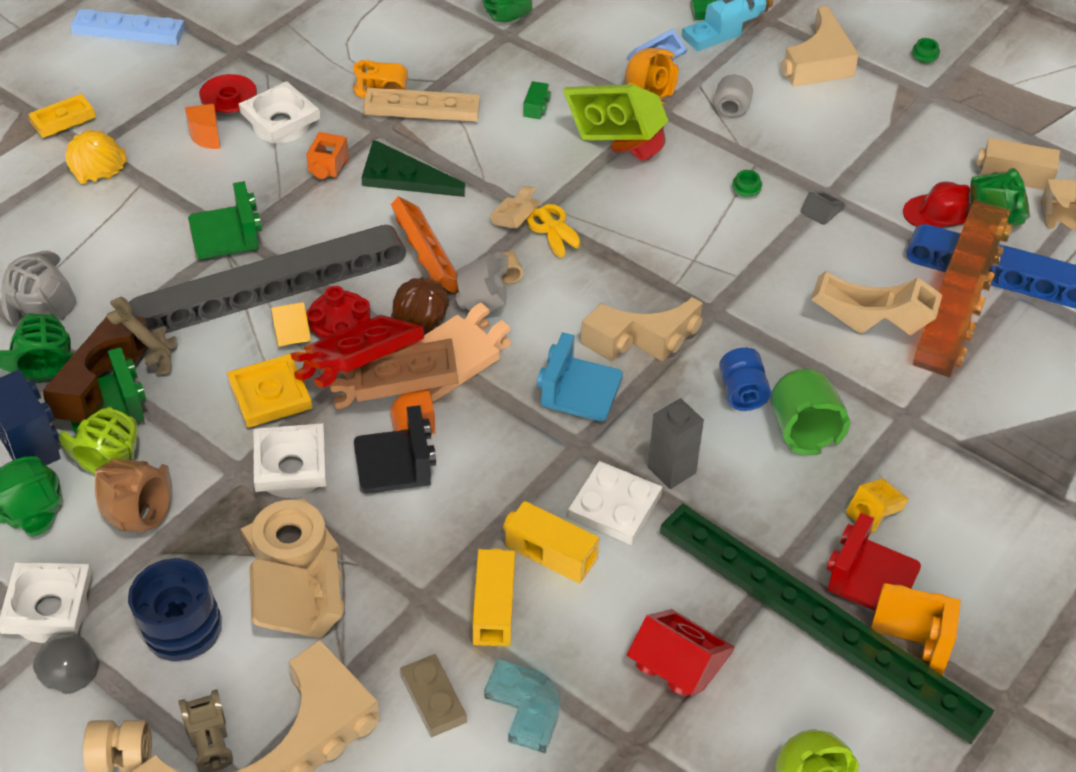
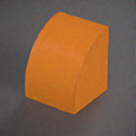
(203, 125)
(399, 413)

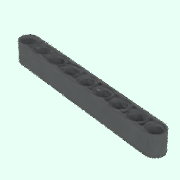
(270, 279)

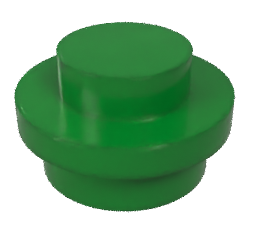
(926, 50)
(747, 183)

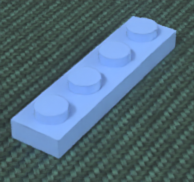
(128, 26)

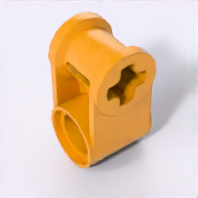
(378, 76)

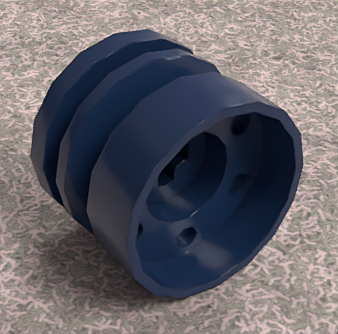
(175, 609)

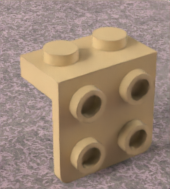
(296, 597)

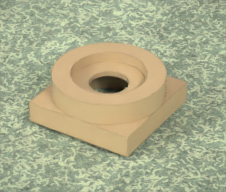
(315, 537)

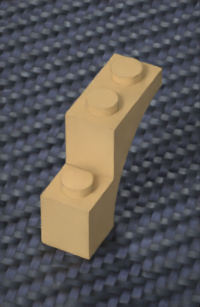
(861, 307)
(659, 334)

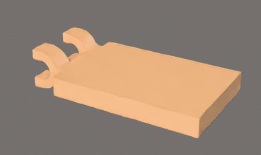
(471, 344)

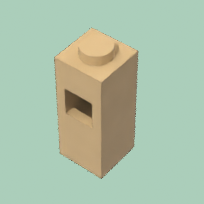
(1032, 162)

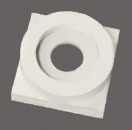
(280, 100)
(298, 441)
(38, 580)

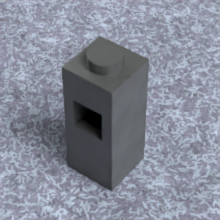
(675, 443)

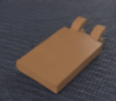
(399, 372)

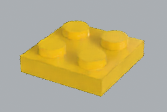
(268, 390)

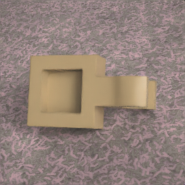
(515, 210)

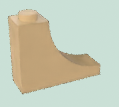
(824, 56)

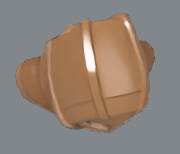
(130, 487)

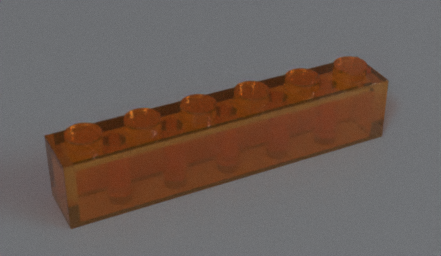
(962, 287)

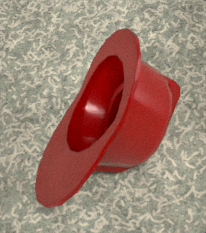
(641, 149)
(941, 207)

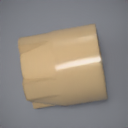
(514, 269)

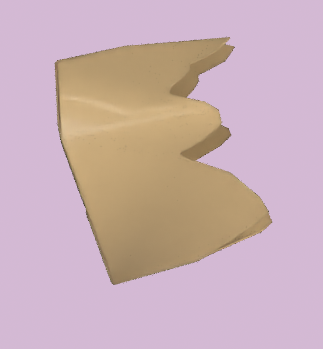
(1063, 207)

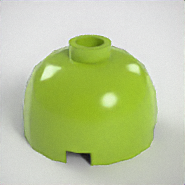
(815, 752)

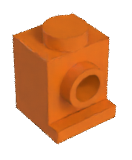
(323, 162)

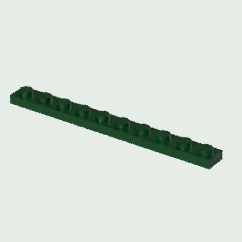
(828, 624)

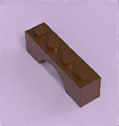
(75, 389)

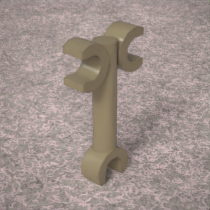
(153, 340)

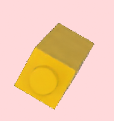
(551, 541)
(494, 597)

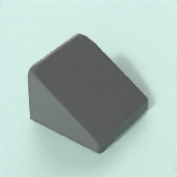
(821, 206)

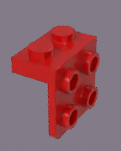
(865, 566)

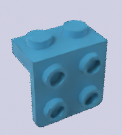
(576, 384)

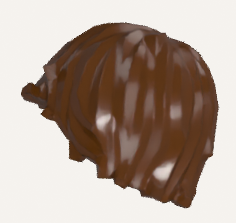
(421, 303)

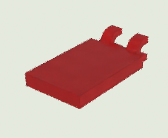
(355, 347)

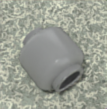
(733, 95)

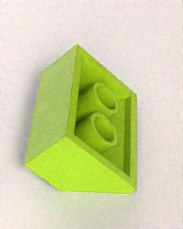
(615, 112)

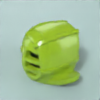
(100, 438)

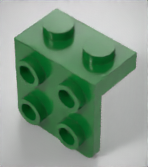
(227, 229)
(119, 388)

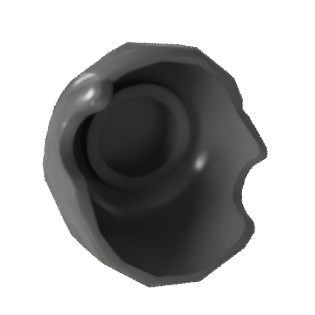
(65, 663)

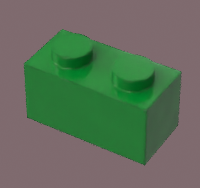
(536, 100)

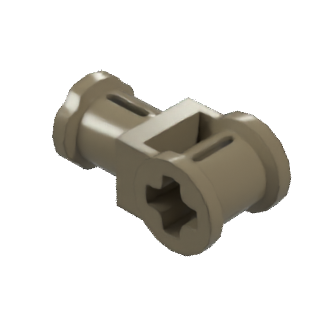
(206, 726)

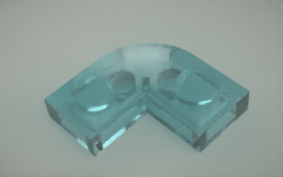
(533, 696)

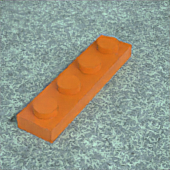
(426, 244)

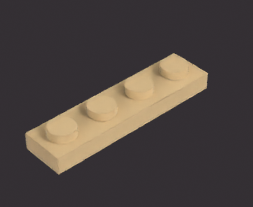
(422, 104)

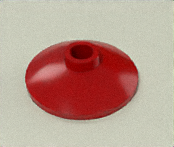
(227, 92)

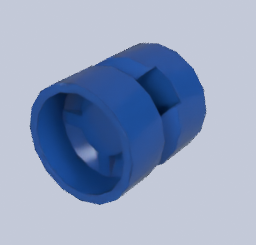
(744, 379)

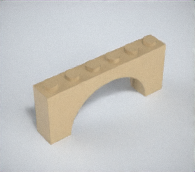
(330, 716)

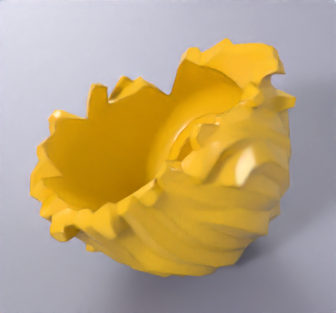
(94, 156)

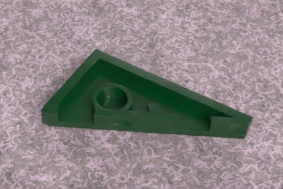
(398, 171)

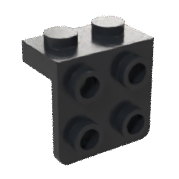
(396, 457)

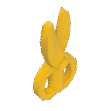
(556, 229)

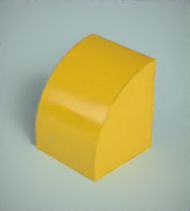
(290, 324)

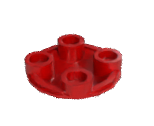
(337, 311)

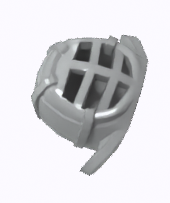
(48, 294)

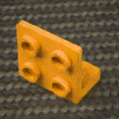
(921, 619)

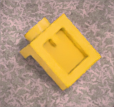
(876, 500)

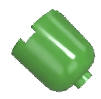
(809, 411)

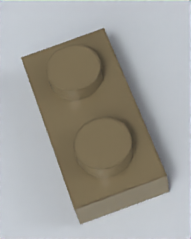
(433, 695)

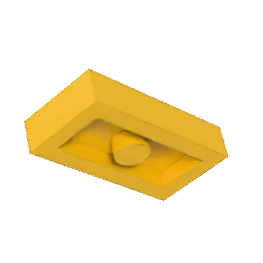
(62, 115)

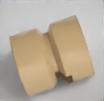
(116, 746)

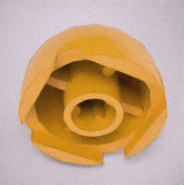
(653, 71)

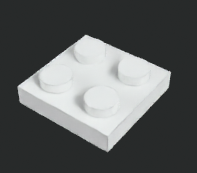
(615, 502)

